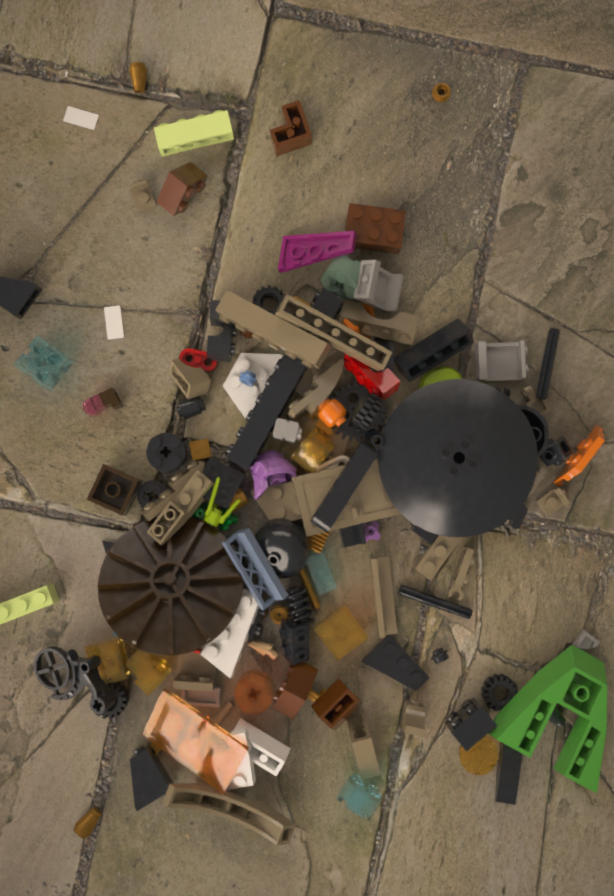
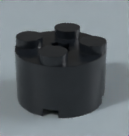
(156, 449)

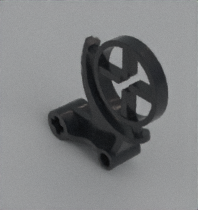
(80, 673)

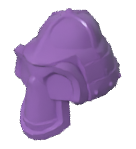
(270, 470)

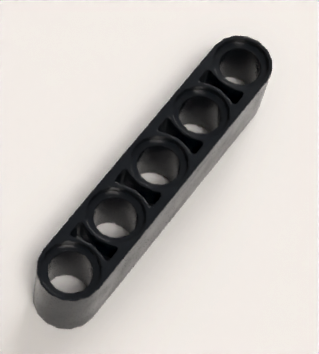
(344, 486)

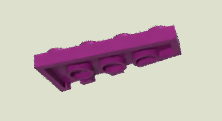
(313, 248)

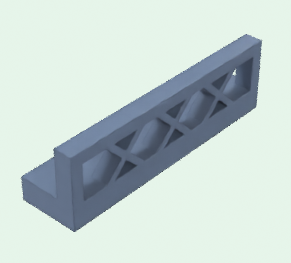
(257, 565)

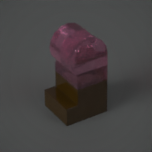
(96, 404)

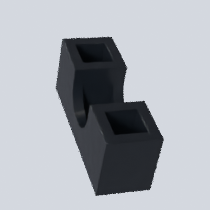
(220, 346)

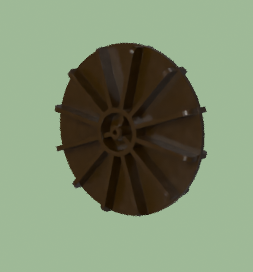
(171, 593)

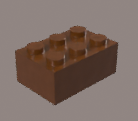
(376, 227)

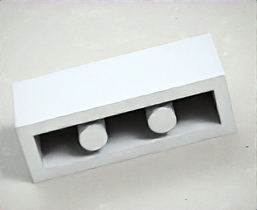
(265, 750)

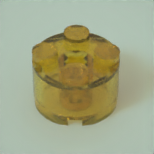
(313, 451)

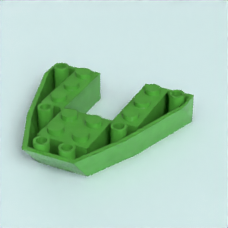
(577, 684)

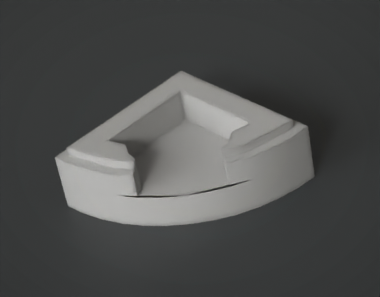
(585, 641)

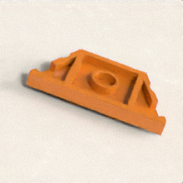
(585, 452)

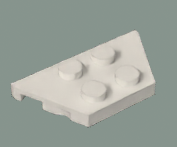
(262, 366)

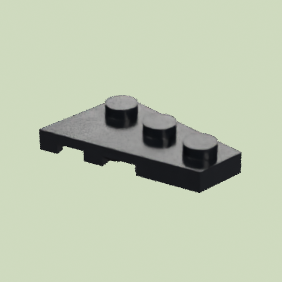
(396, 663)

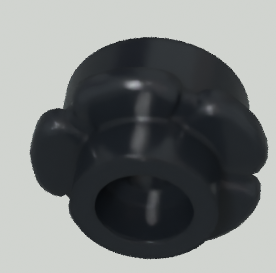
(439, 655)

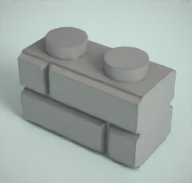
(287, 431)

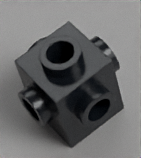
(556, 451)

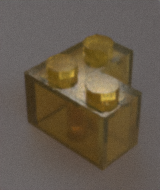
(148, 669)

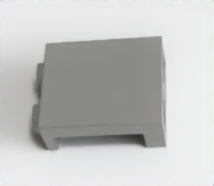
(378, 287)
(501, 361)

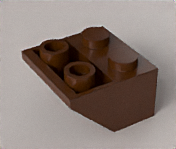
(336, 704)

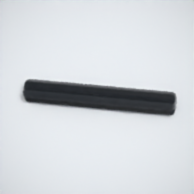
(547, 364)
(435, 601)

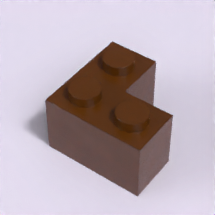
(294, 133)
(180, 187)
(295, 689)

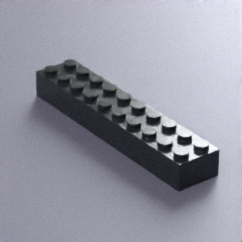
(277, 395)

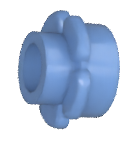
(248, 378)

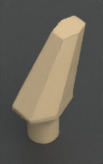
(263, 648)

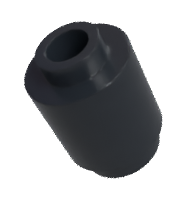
(190, 407)

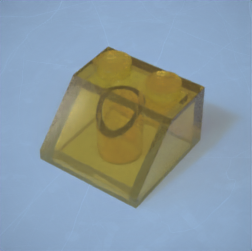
(112, 658)

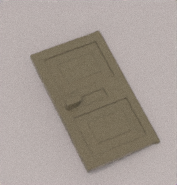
(366, 504)

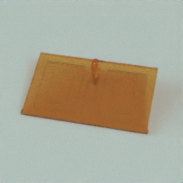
(194, 741)

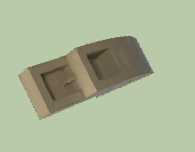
(320, 390)
(176, 484)
(180, 509)

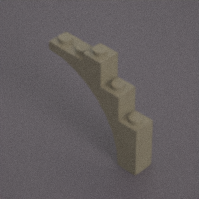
(232, 806)

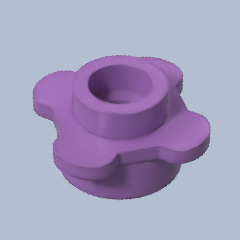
(374, 527)

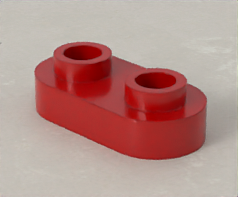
(199, 359)

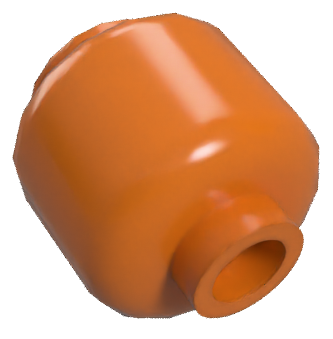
(332, 412)

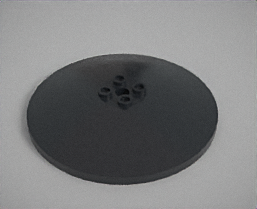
(420, 466)

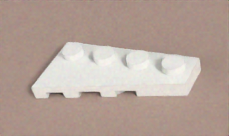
(227, 647)

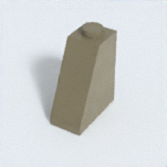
(363, 746)

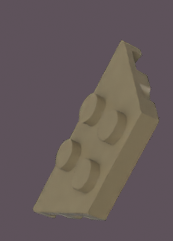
(280, 502)

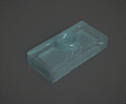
(321, 573)

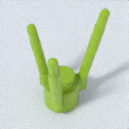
(213, 515)

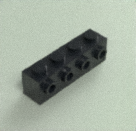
(434, 350)

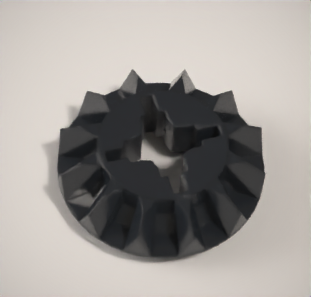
(149, 486)

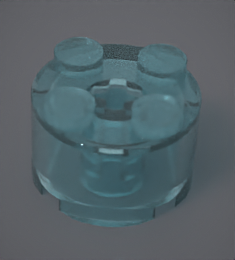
(360, 798)

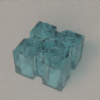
(32, 363)

